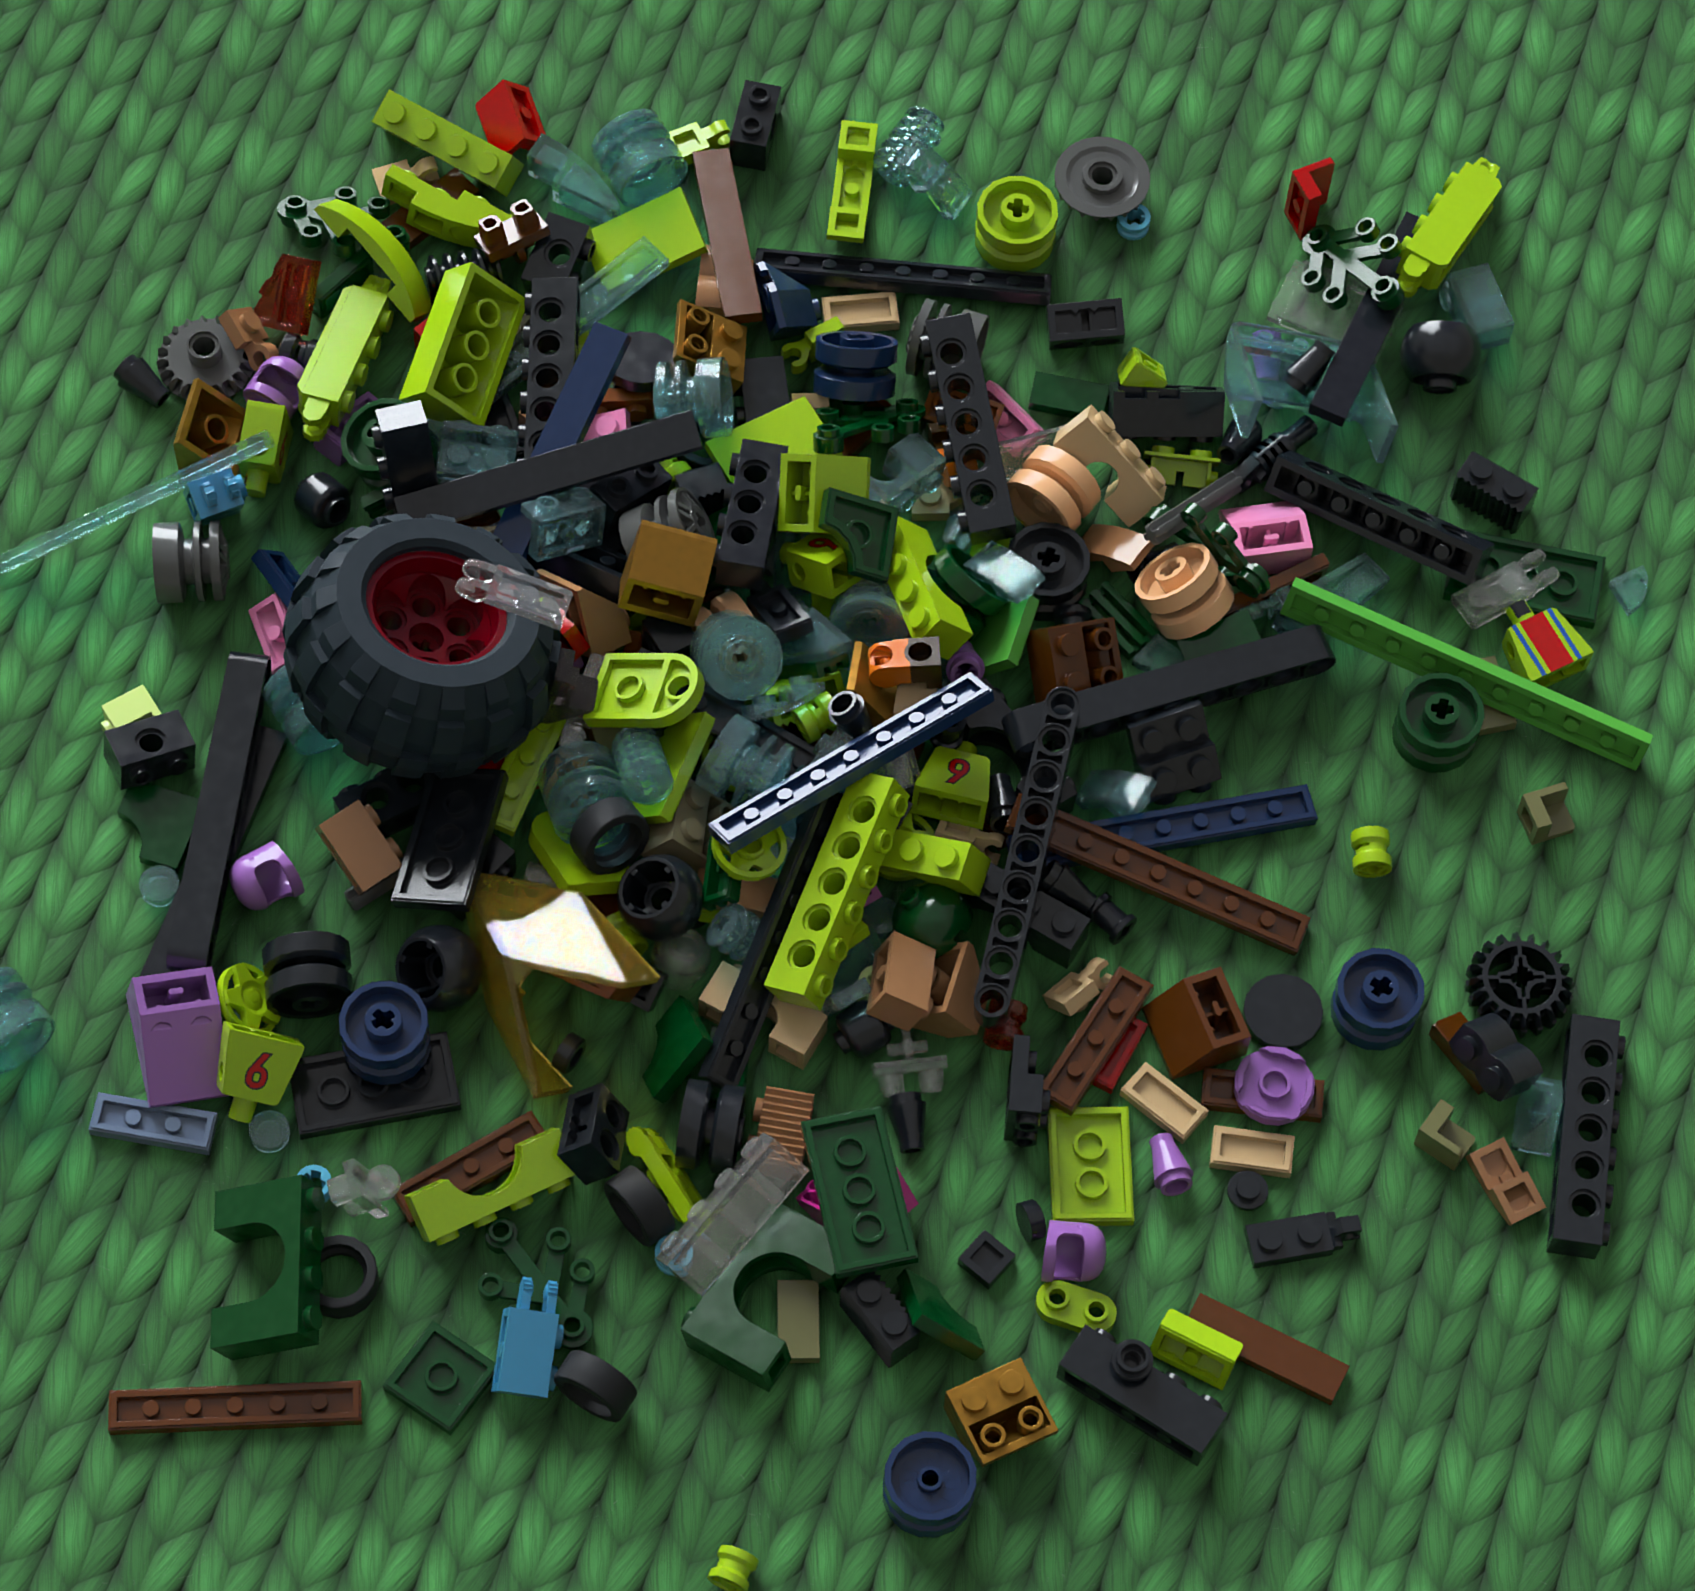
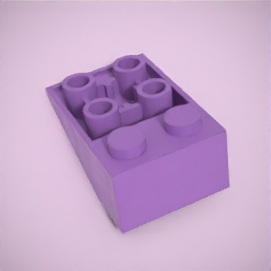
(177, 1034)

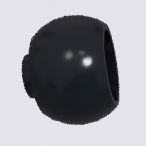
(1441, 355)
(653, 904)
(440, 967)

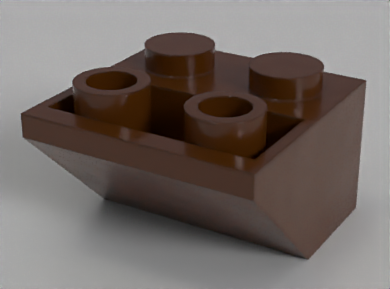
(1073, 656)
(1197, 1024)

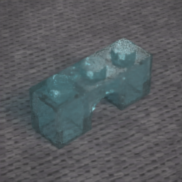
(913, 470)

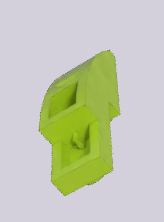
(435, 210)

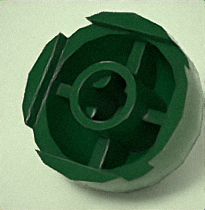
(932, 915)

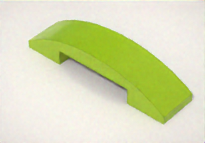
(852, 181)
(409, 290)

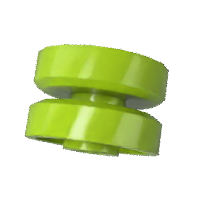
(1016, 223)

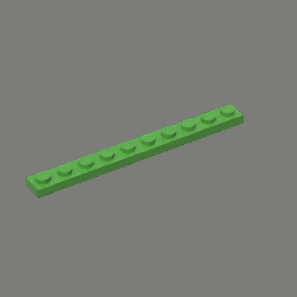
(1494, 684)

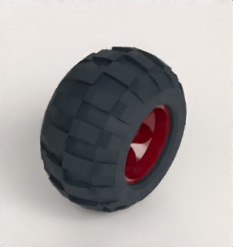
(407, 662)

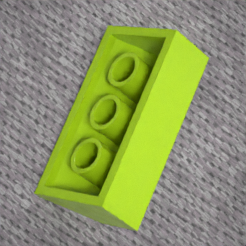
(464, 346)

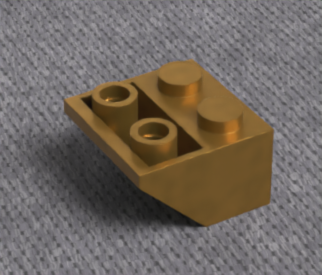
(709, 335)
(667, 573)
(999, 1413)

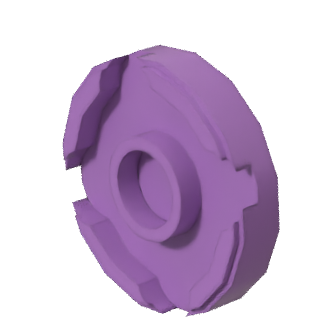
(1274, 1086)

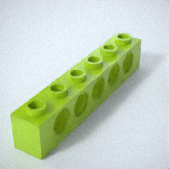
(821, 903)

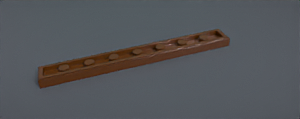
(1172, 881)

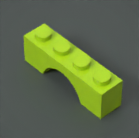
(448, 142)
(919, 599)
(938, 861)
(443, 1208)

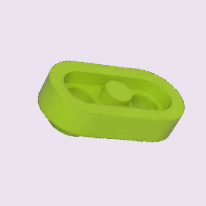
(1074, 1310)

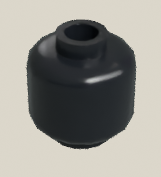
(322, 500)
(860, 1031)

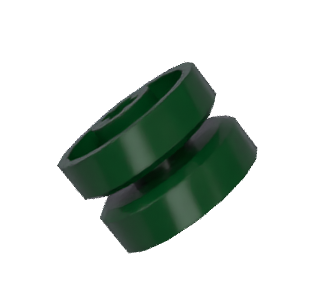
(358, 442)
(959, 585)
(1438, 722)

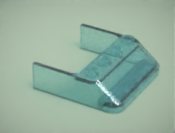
(1254, 376)

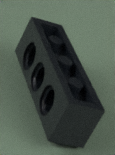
(750, 515)

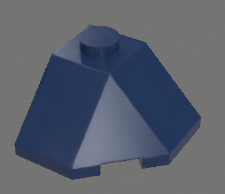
(785, 303)

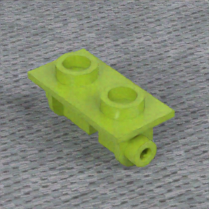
(1194, 466)

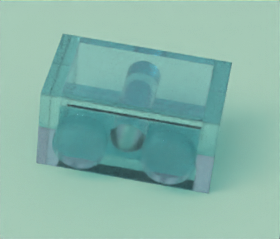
(1476, 300)

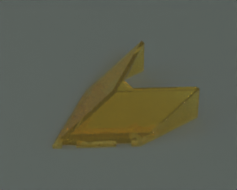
(547, 930)

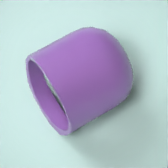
(276, 383)
(264, 877)
(1073, 1251)

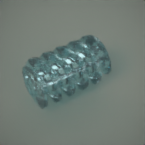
(915, 125)
(642, 765)
(733, 931)

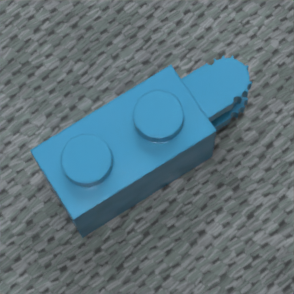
(215, 496)
(528, 1344)

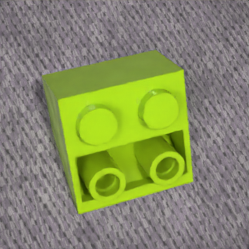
(804, 481)

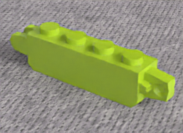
(1449, 226)
(343, 355)

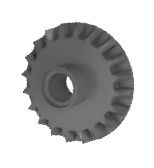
(1105, 162)
(181, 360)

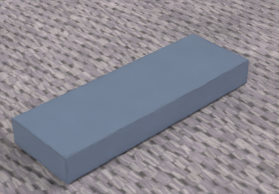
(158, 1126)

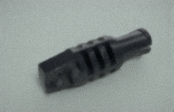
(1258, 463)

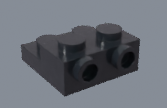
(1174, 751)
(1026, 1099)

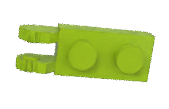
(662, 1170)

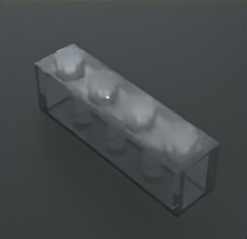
(731, 1213)

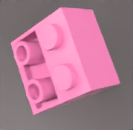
(1271, 534)

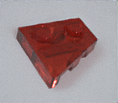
(289, 295)

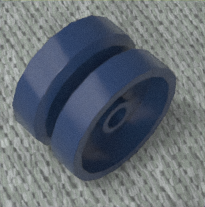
(855, 366)
(1377, 999)
(385, 1032)
(934, 1460)

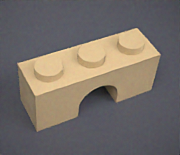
(1093, 439)
(796, 1028)

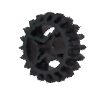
(1548, 980)

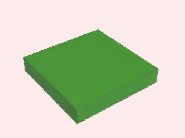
(1005, 636)

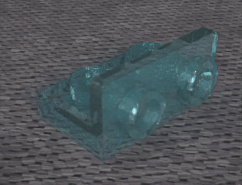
(473, 448)
(564, 523)

